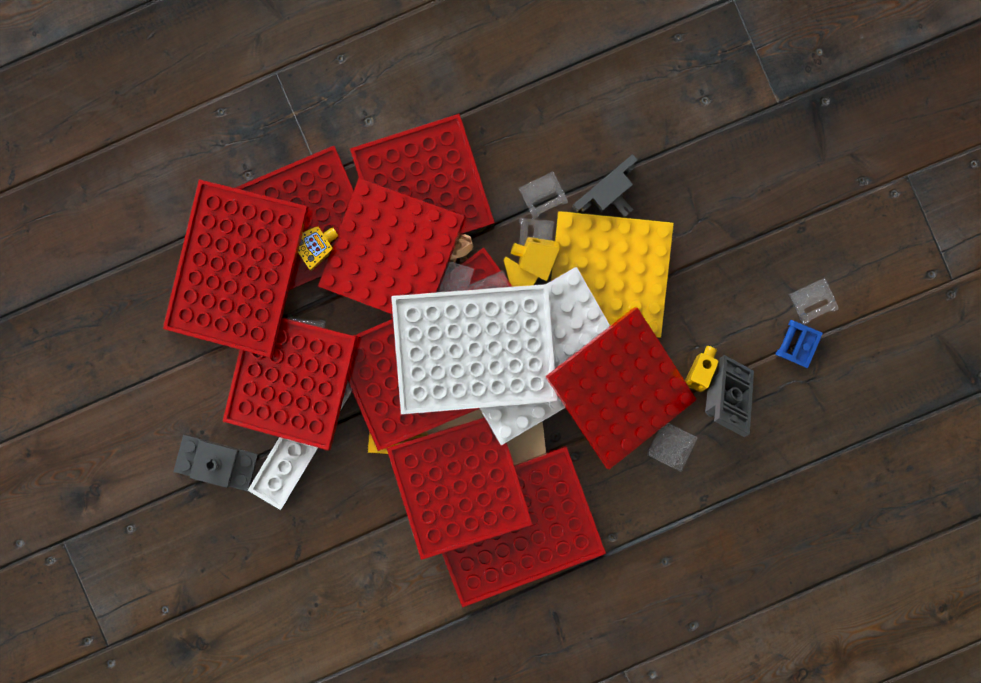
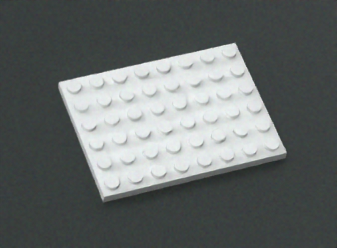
(574, 323)
(473, 348)

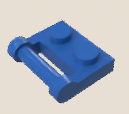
(804, 347)

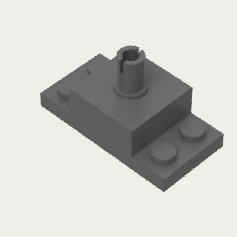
(609, 190)
(731, 396)
(215, 463)

